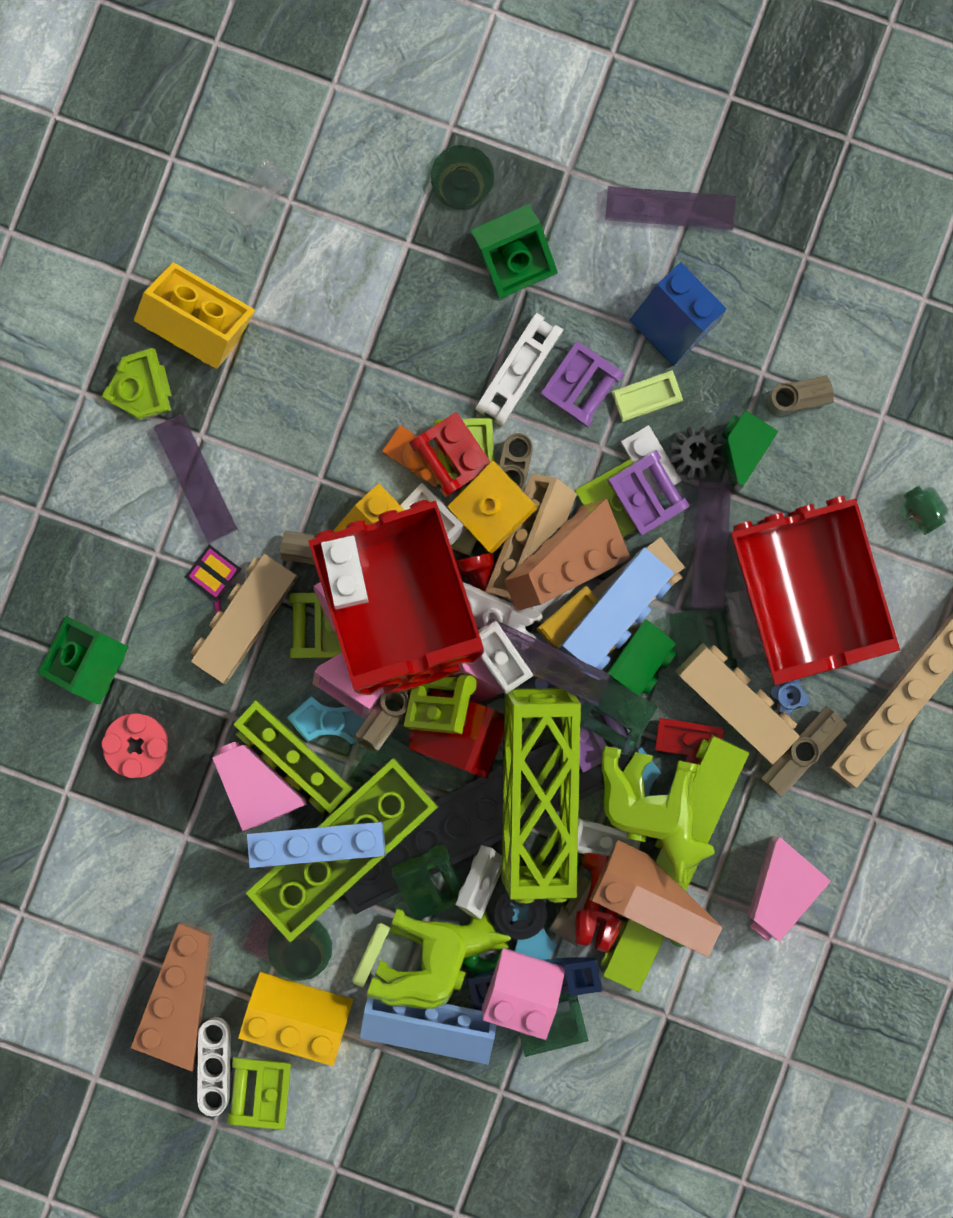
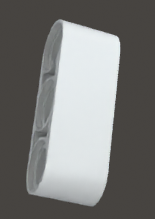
(210, 1082)

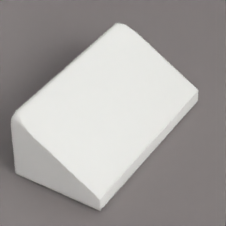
(503, 658)
(600, 838)

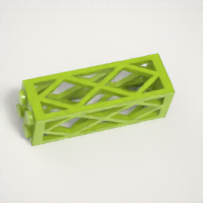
(559, 879)

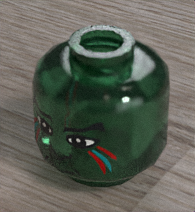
(923, 509)

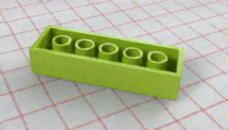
(299, 893)

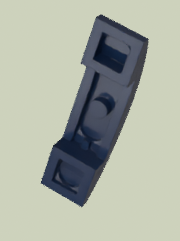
(580, 978)

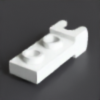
(489, 606)

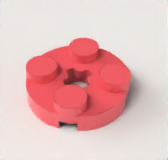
(154, 748)

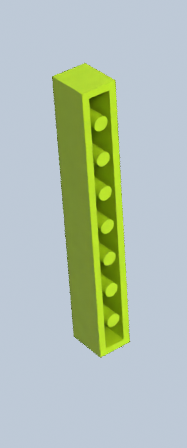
(711, 788)

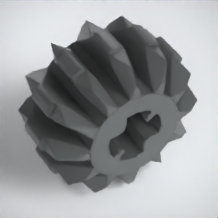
(685, 451)

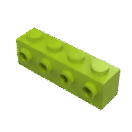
(294, 757)

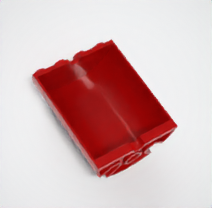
(814, 589)
(417, 604)

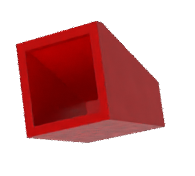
(472, 749)

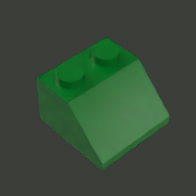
(514, 251)
(744, 446)
(642, 657)
(83, 660)

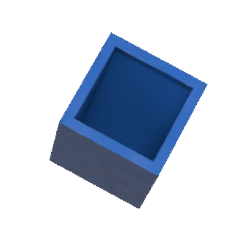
(678, 314)

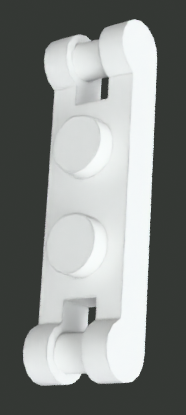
(519, 369)

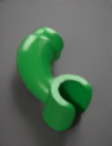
(478, 965)

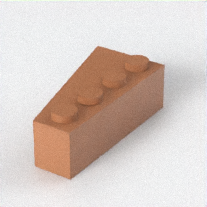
(576, 553)
(177, 1000)

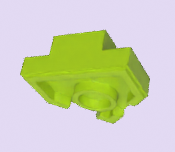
(140, 385)

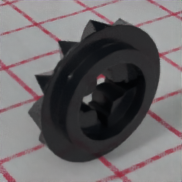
(520, 929)

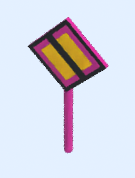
(213, 574)

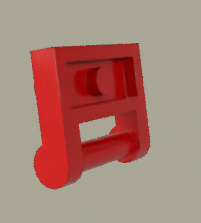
(459, 449)

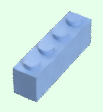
(617, 609)
(316, 844)
(440, 1031)

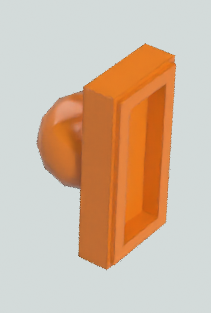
(402, 453)

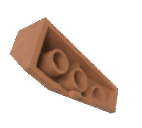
(647, 895)

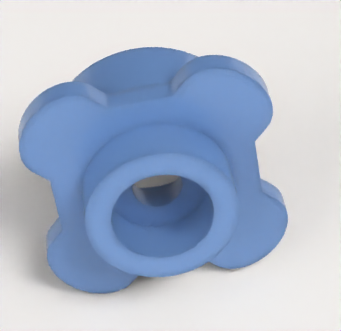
(786, 704)

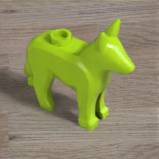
(659, 816)
(443, 954)

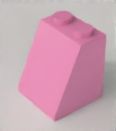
(335, 681)
(254, 787)
(783, 890)

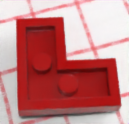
(683, 737)

